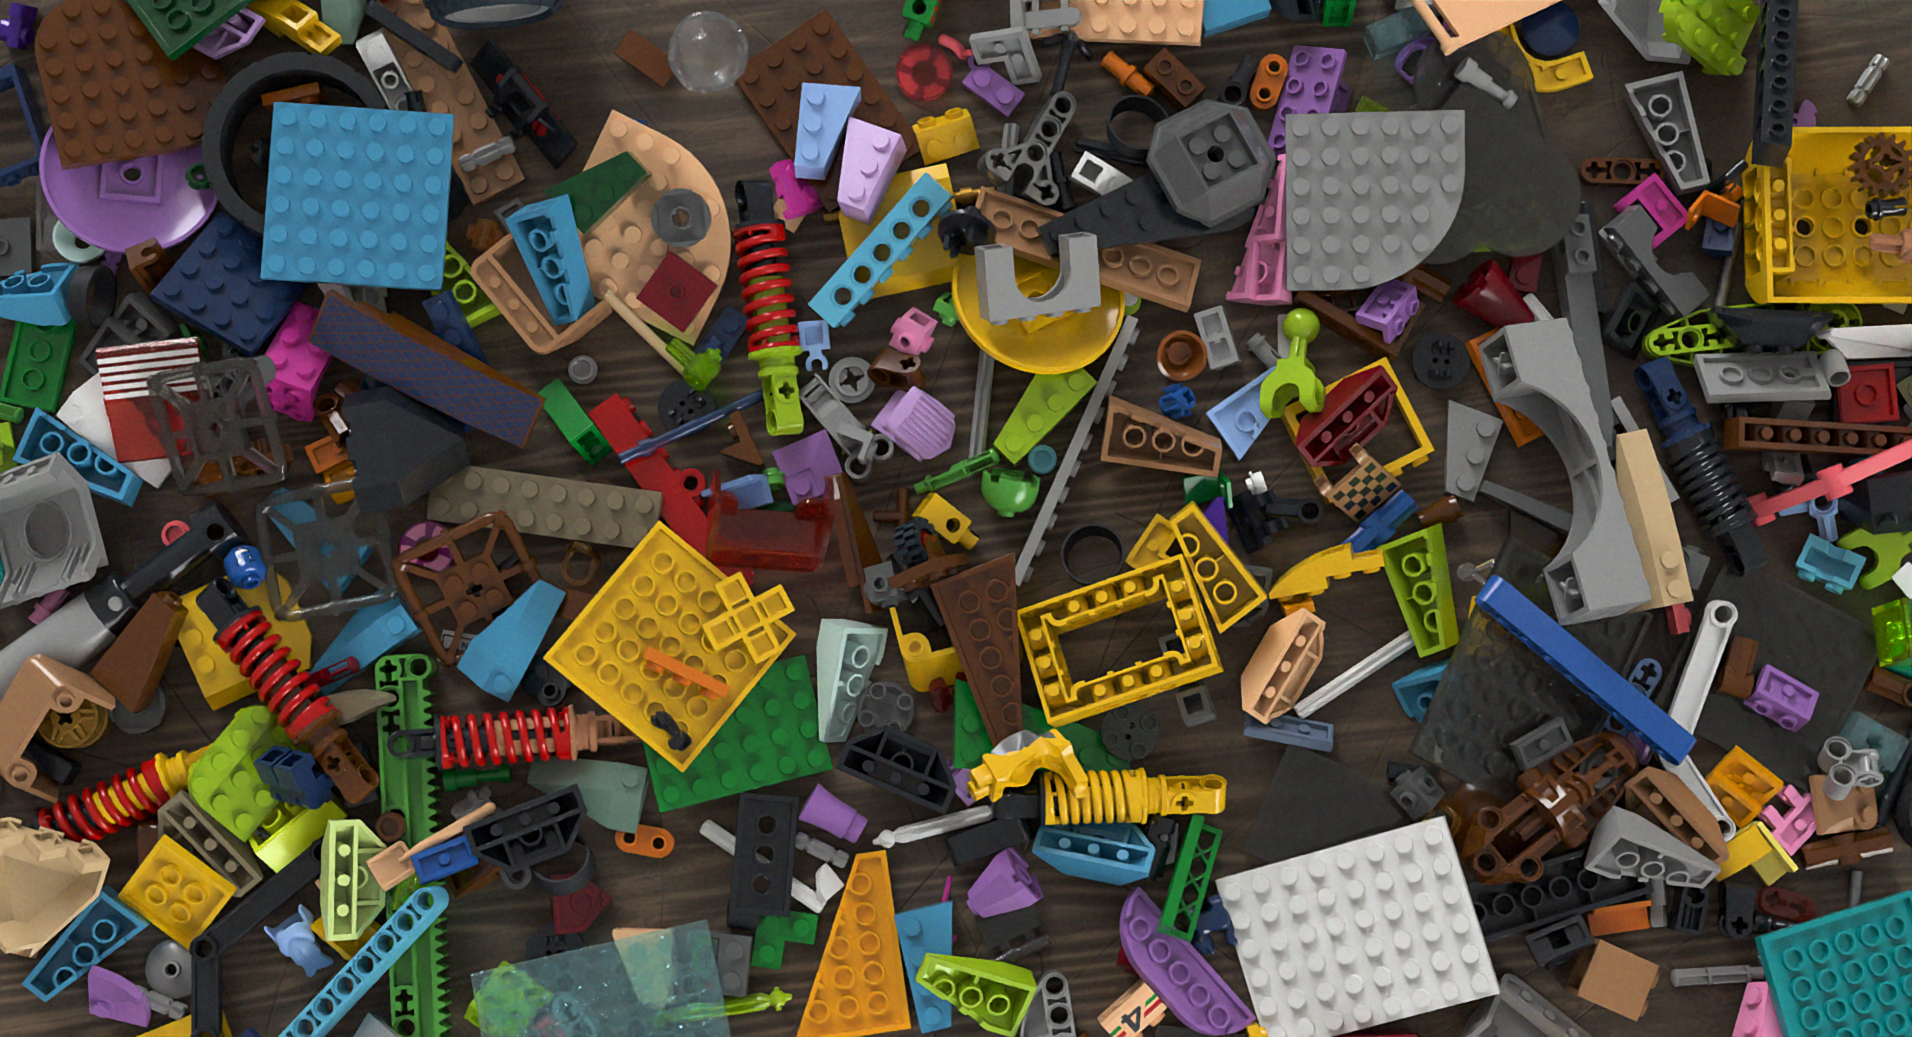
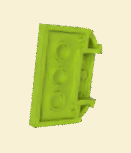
(1711, 31)
(225, 777)

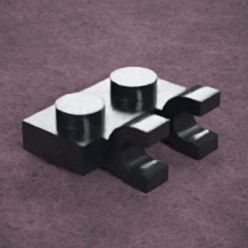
(1249, 521)

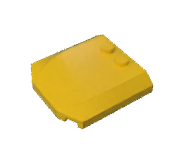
(928, 262)
(212, 667)

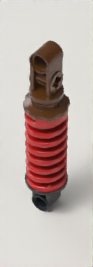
(299, 711)

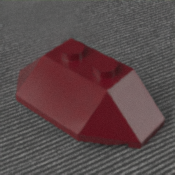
(1350, 415)

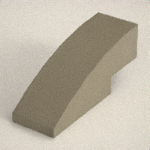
(359, 703)

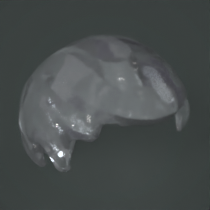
(708, 52)

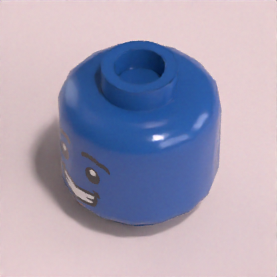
(245, 567)

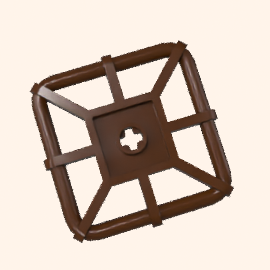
(455, 580)

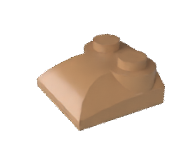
(1853, 813)

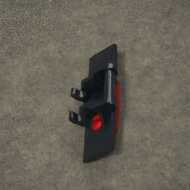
(522, 104)

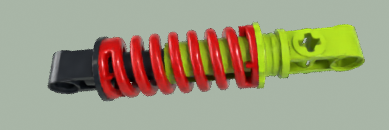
(766, 307)

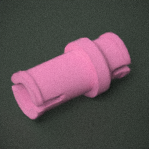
(48, 605)

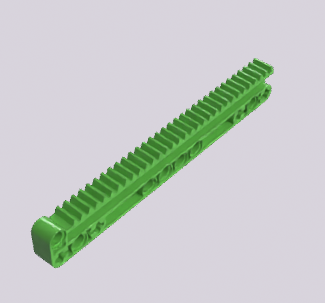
(411, 789)

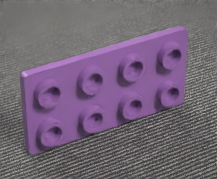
(1310, 88)

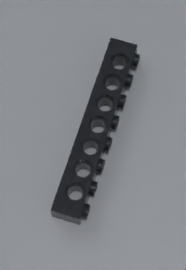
(1774, 82)

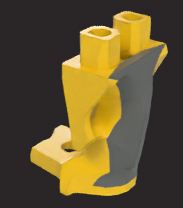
(1018, 758)

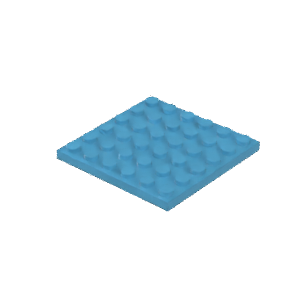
(357, 196)

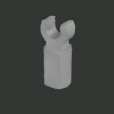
(1658, 902)

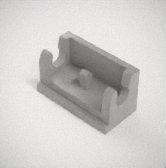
(1217, 337)

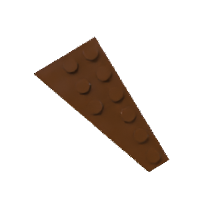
(983, 627)

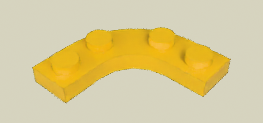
(1554, 74)

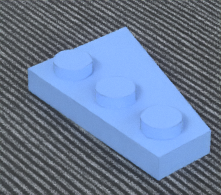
(1240, 417)

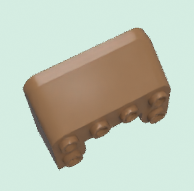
(512, 290)

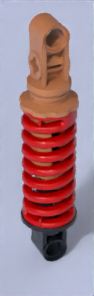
(512, 737)

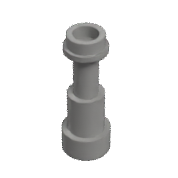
(1469, 72)

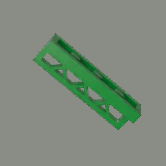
(1180, 875)

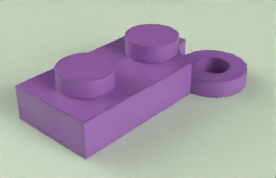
(992, 88)

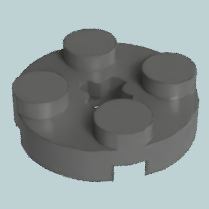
(695, 228)
(145, 720)

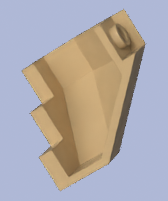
(43, 883)

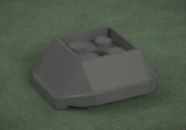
(1195, 183)

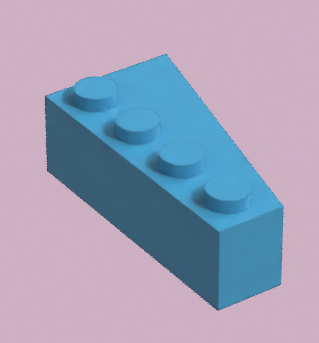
(922, 932)

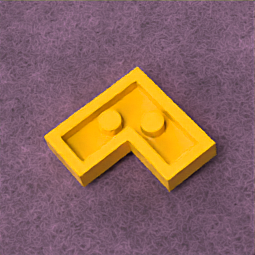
(1152, 544)

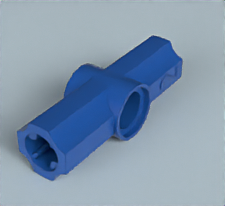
(1382, 523)

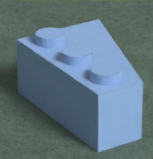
(822, 126)

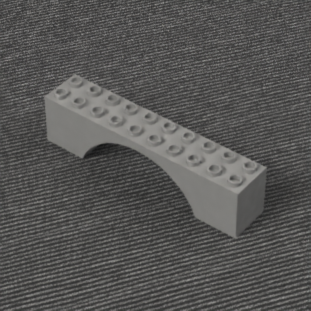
(1542, 377)

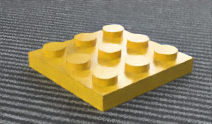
(176, 891)

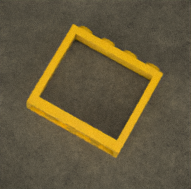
(1395, 468)

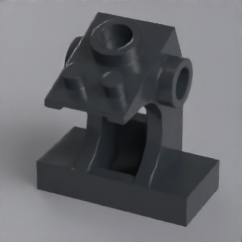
(1558, 943)

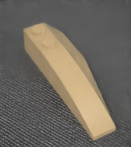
(1651, 521)

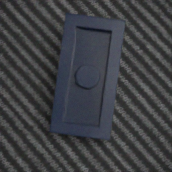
(1718, 239)
(724, 333)

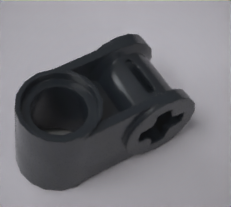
(1736, 905)

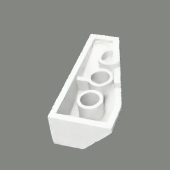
(88, 418)

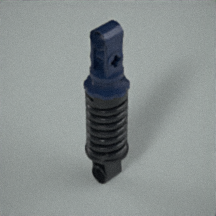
(1694, 449)

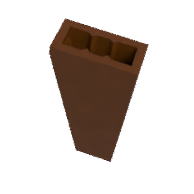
(141, 652)

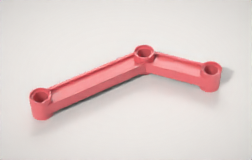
(1831, 482)

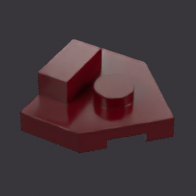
(577, 910)

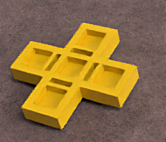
(747, 618)

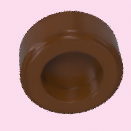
(390, 826)

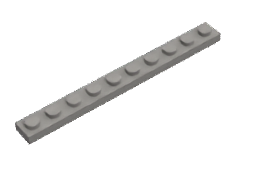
(1080, 441)

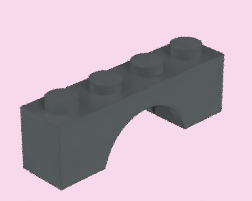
(1633, 235)

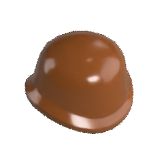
(1181, 355)

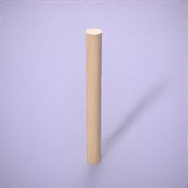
(640, 327)

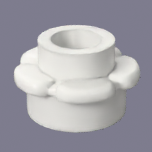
(1256, 483)

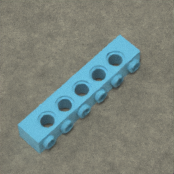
(826, 300)

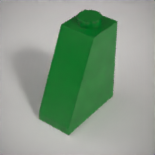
(575, 422)

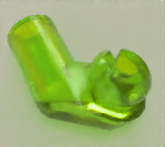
(405, 890)

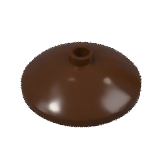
(1468, 800)

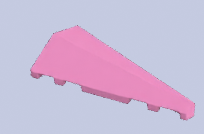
(1264, 267)

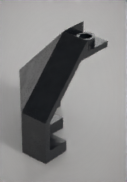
(399, 447)

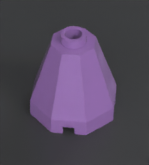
(1004, 886)

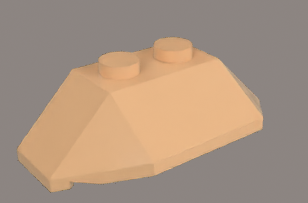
(1282, 665)

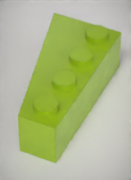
(1040, 411)
(1423, 588)

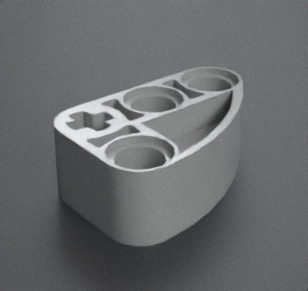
(1037, 1018)

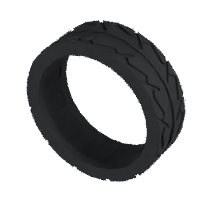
(244, 93)

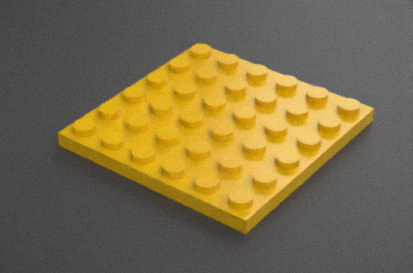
(660, 603)

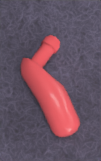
(955, 46)

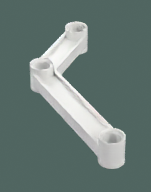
(1691, 697)

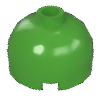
(1009, 490)

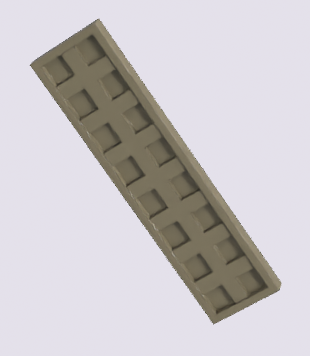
(549, 505)

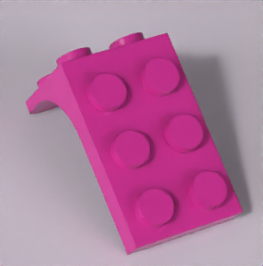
(297, 365)

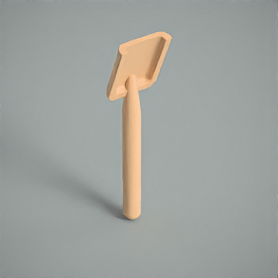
(394, 862)

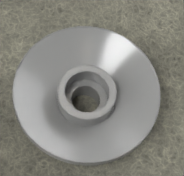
(157, 972)

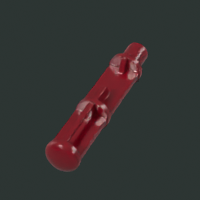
(325, 677)

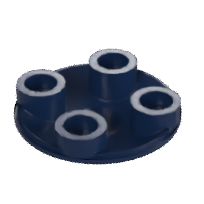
(1551, 30)

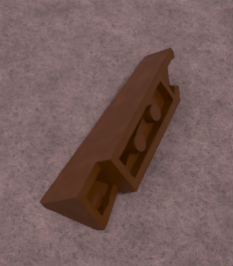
(853, 536)

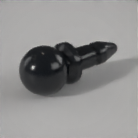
(1764, 923)

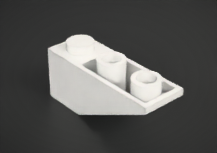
(385, 69)
(1097, 175)

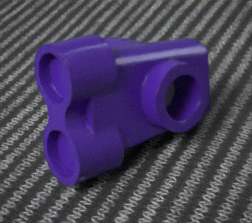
(18, 29)

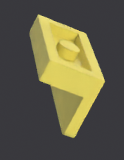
(1773, 864)

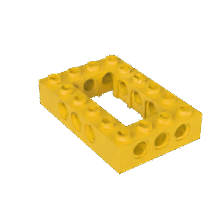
(1160, 580)

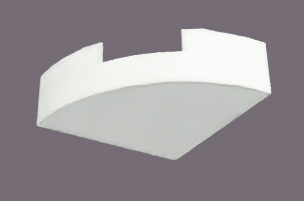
(826, 883)

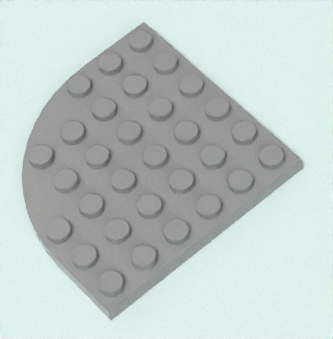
(1368, 194)

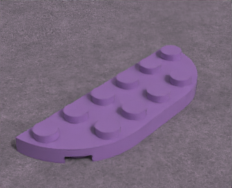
(1178, 972)

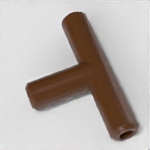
(899, 516)

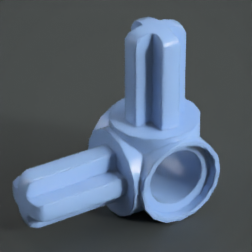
(1823, 514)

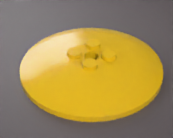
(1045, 343)

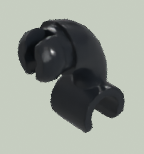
(679, 738)

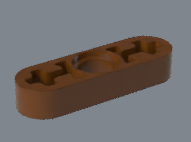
(1600, 164)

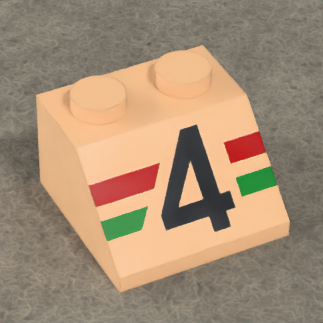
(1133, 1012)

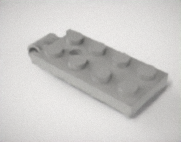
(1764, 376)

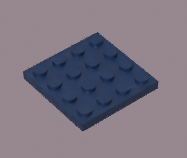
(222, 289)

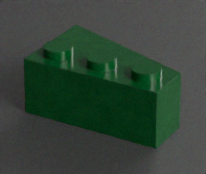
(601, 189)

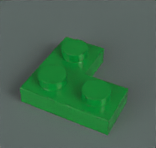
(773, 933)

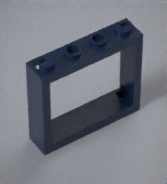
(17, 77)

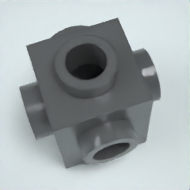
(878, 588)
(1417, 792)

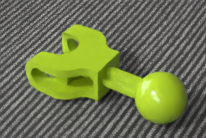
(1294, 374)
(1887, 549)

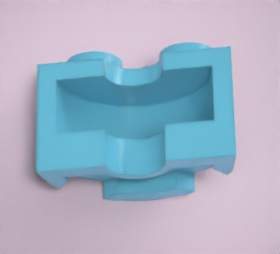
(1829, 565)

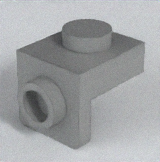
(856, 433)

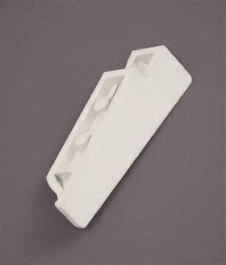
(1871, 341)

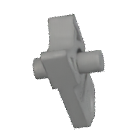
(471, 803)

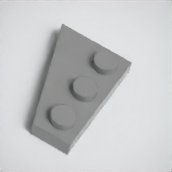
(1468, 449)

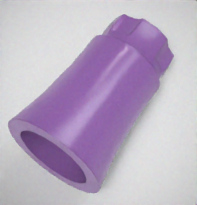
(832, 815)

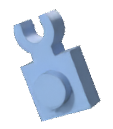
(814, 338)

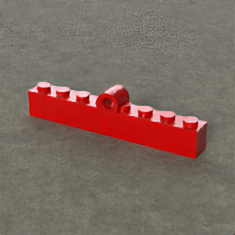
(653, 473)

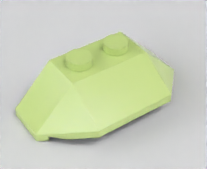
(348, 889)

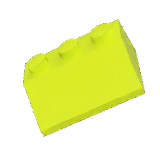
(293, 831)

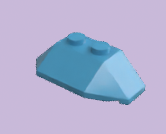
(1095, 851)

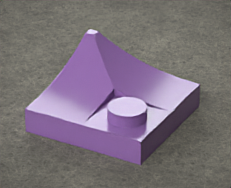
(807, 465)
(117, 998)

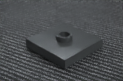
(16, 246)

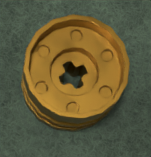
(88, 728)

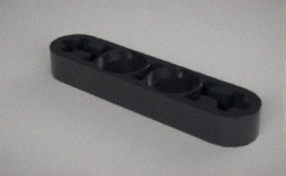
(412, 36)

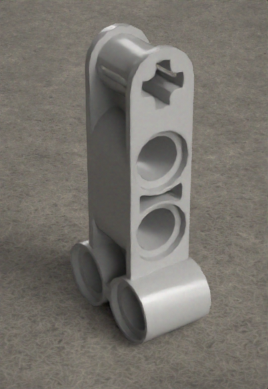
(829, 412)

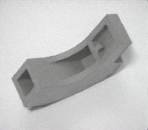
(1787, 467)

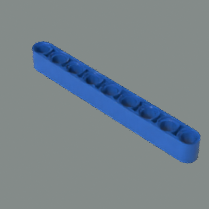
(1585, 670)

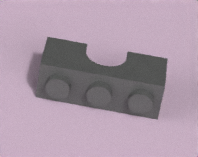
(1193, 697)

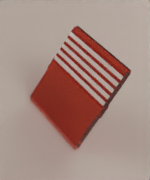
(127, 397)

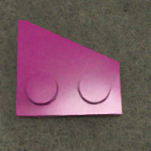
(798, 194)

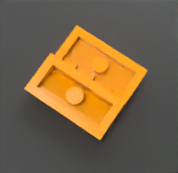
(1742, 786)

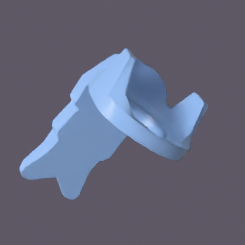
(298, 941)

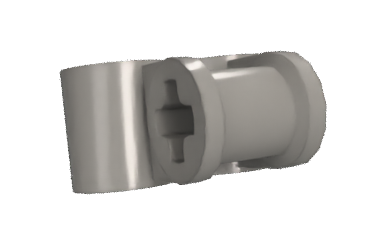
(1850, 767)

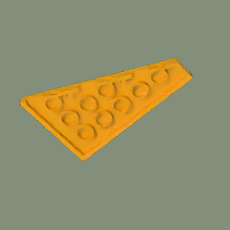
(861, 970)

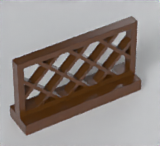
(1345, 324)

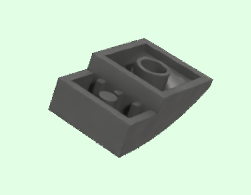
(133, 323)

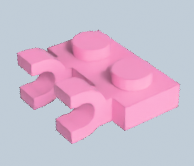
(1796, 824)

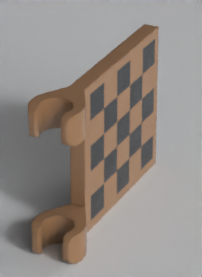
(1361, 488)

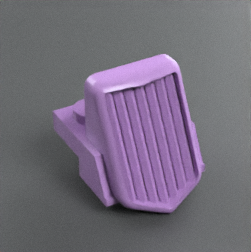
(917, 423)

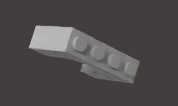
(1075, 289)

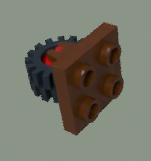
(922, 556)

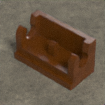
(148, 263)

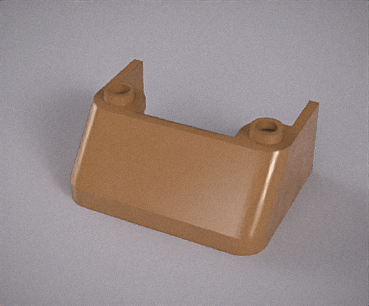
(33, 691)

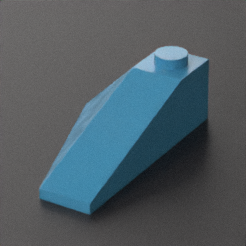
(368, 637)

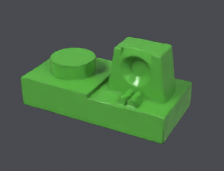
(946, 309)

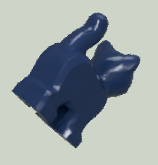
(1210, 920)

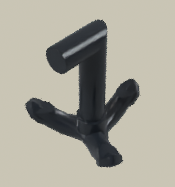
(1069, 44)
(1728, 177)

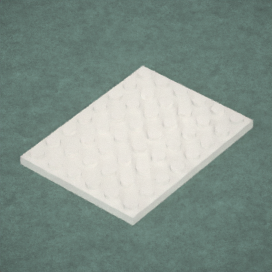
(1359, 933)

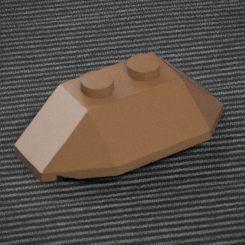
(1676, 810)

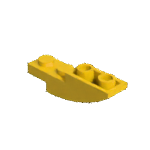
(297, 23)
(1313, 573)

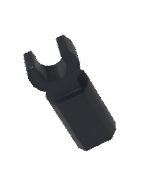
(1395, 769)

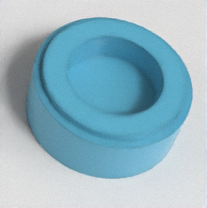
(1042, 459)

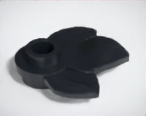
(541, 679)

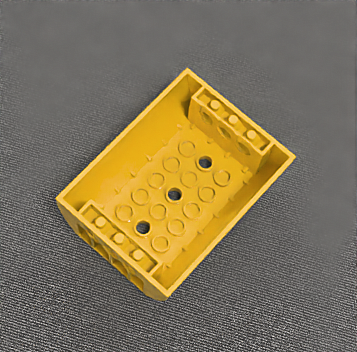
(1833, 259)

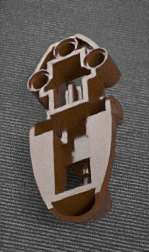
(1559, 801)

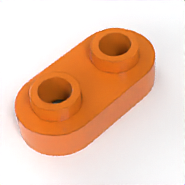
(1268, 81)
(644, 841)

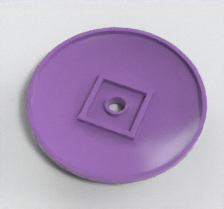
(119, 213)

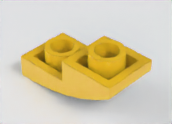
(1743, 850)

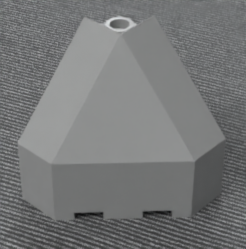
(1644, 28)

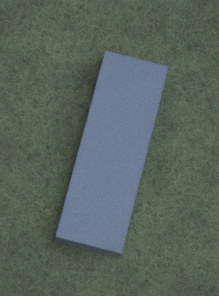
(1291, 731)

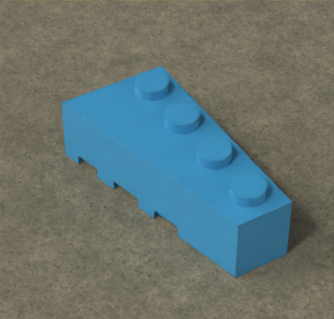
(554, 257)
(102, 473)
(85, 943)

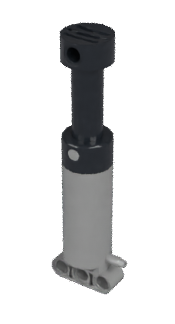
(106, 608)

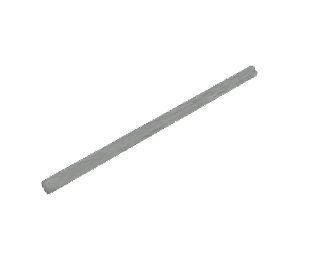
(986, 362)

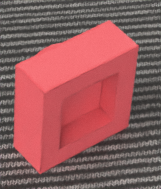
(1678, 618)

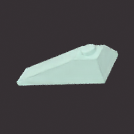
(844, 664)

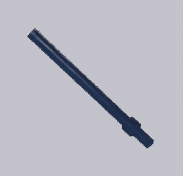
(648, 446)

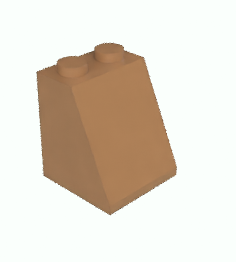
(1613, 979)

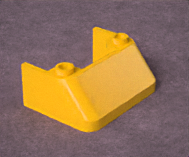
(922, 663)

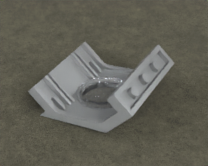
(46, 530)

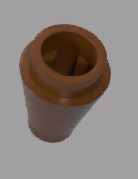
(1443, 511)

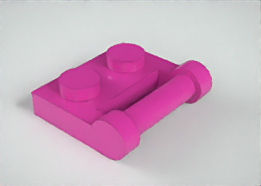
(1659, 204)

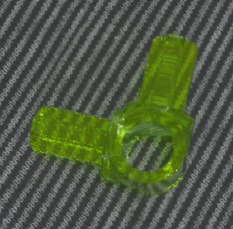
(699, 368)

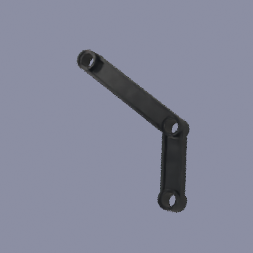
(231, 928)

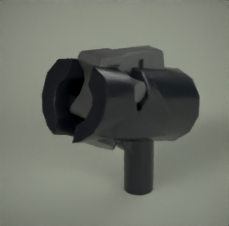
(1164, 835)

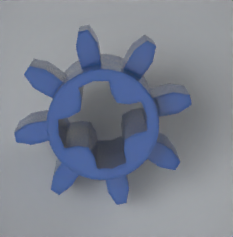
(1177, 401)

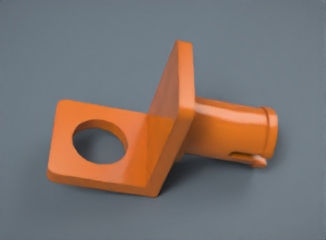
(1717, 207)

